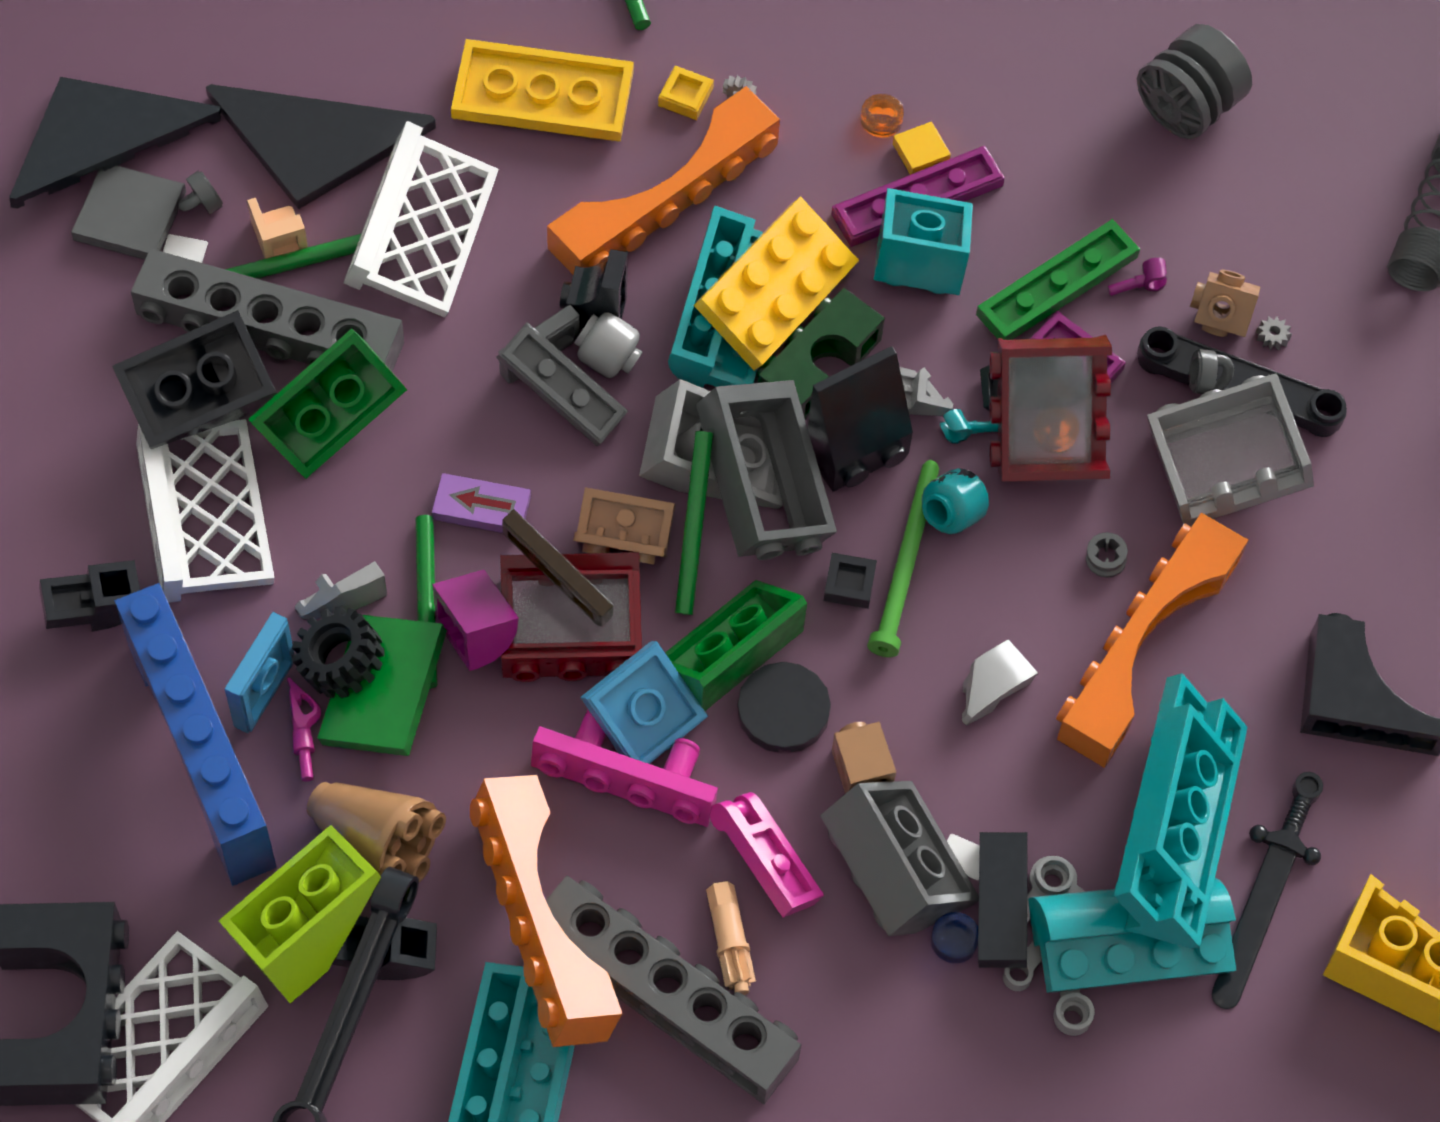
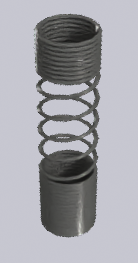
(1417, 250)

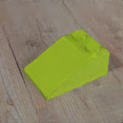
(303, 912)

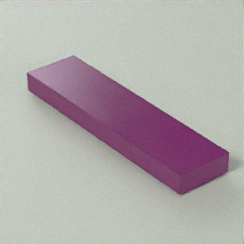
(953, 179)

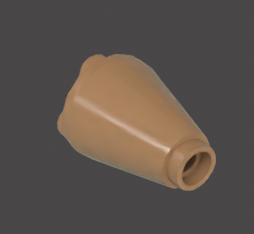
(380, 824)

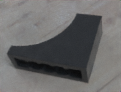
(1350, 698)

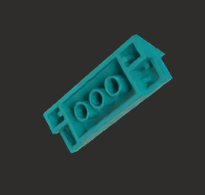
(1180, 815)

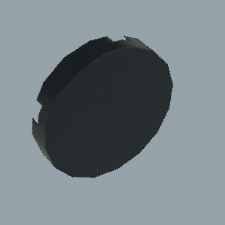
(783, 707)

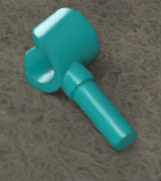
(958, 429)

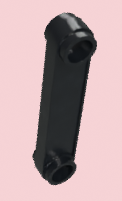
(1302, 397)

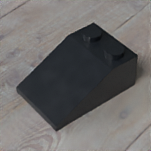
(195, 381)
(860, 420)

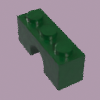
(839, 329)

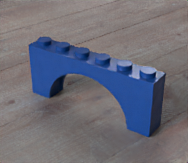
(198, 734)

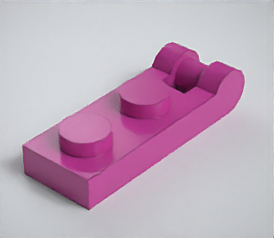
(767, 853)

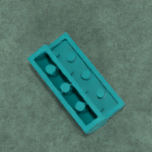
(698, 350)
(1088, 945)
(508, 1058)

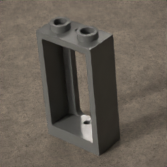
(792, 460)

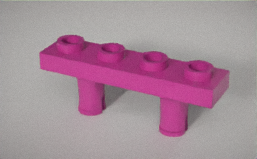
(638, 782)

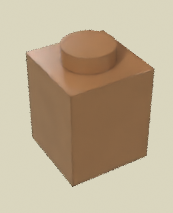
(862, 755)

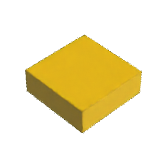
(685, 92)
(920, 147)

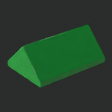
(328, 403)
(737, 640)

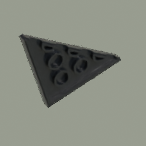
(99, 128)
(312, 141)

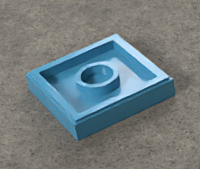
(260, 673)
(644, 705)

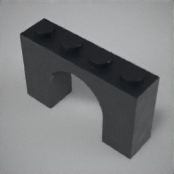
(77, 1060)

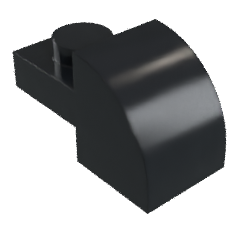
(88, 596)
(409, 954)

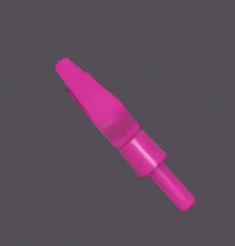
(302, 735)

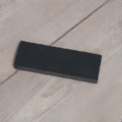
(1003, 900)

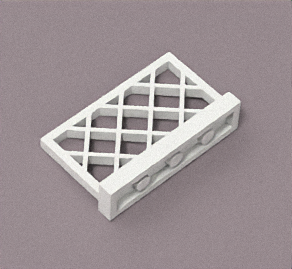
(387, 207)
(166, 522)
(192, 1055)

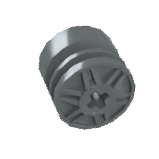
(1194, 81)

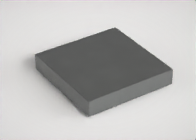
(128, 211)

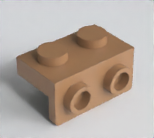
(624, 523)

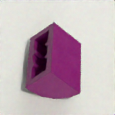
(475, 617)

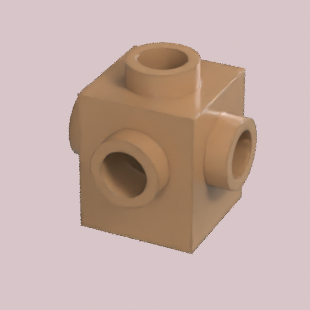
(1220, 318)

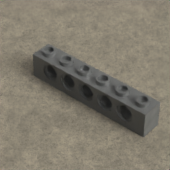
(293, 311)
(753, 1070)

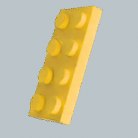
(542, 90)
(776, 283)

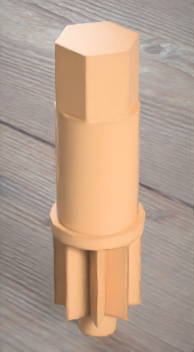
(730, 937)

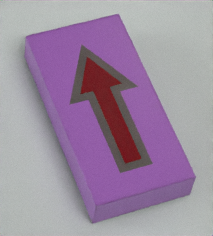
(478, 502)

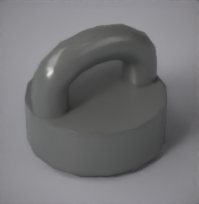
(202, 193)
(1204, 371)

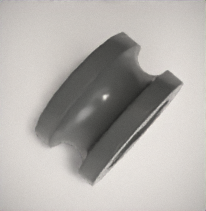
(1107, 540)

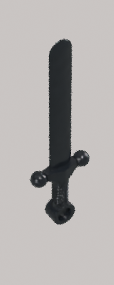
(1268, 887)

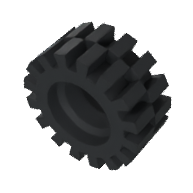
(349, 669)

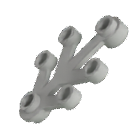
(1069, 1000)

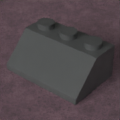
(898, 856)

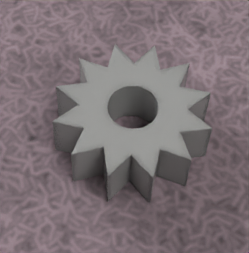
(734, 85)
(1271, 340)

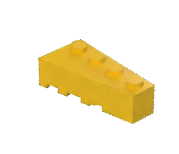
(1389, 955)

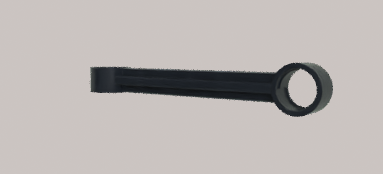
(389, 907)

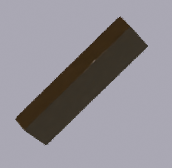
(557, 568)

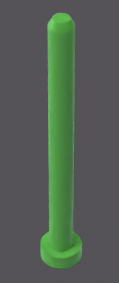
(884, 641)

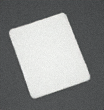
(186, 247)
(967, 855)

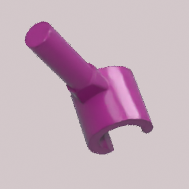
(1152, 279)

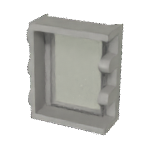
(1231, 449)

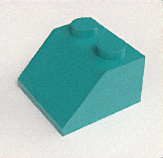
(923, 242)

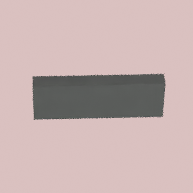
(562, 384)

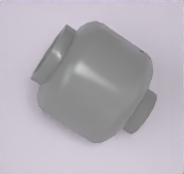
(608, 345)

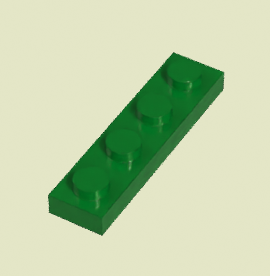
(1058, 281)

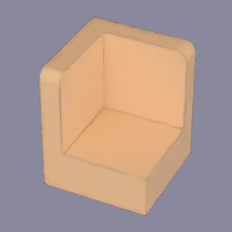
(277, 230)

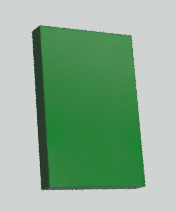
(390, 707)

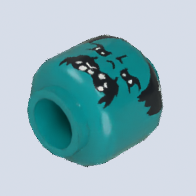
(955, 501)

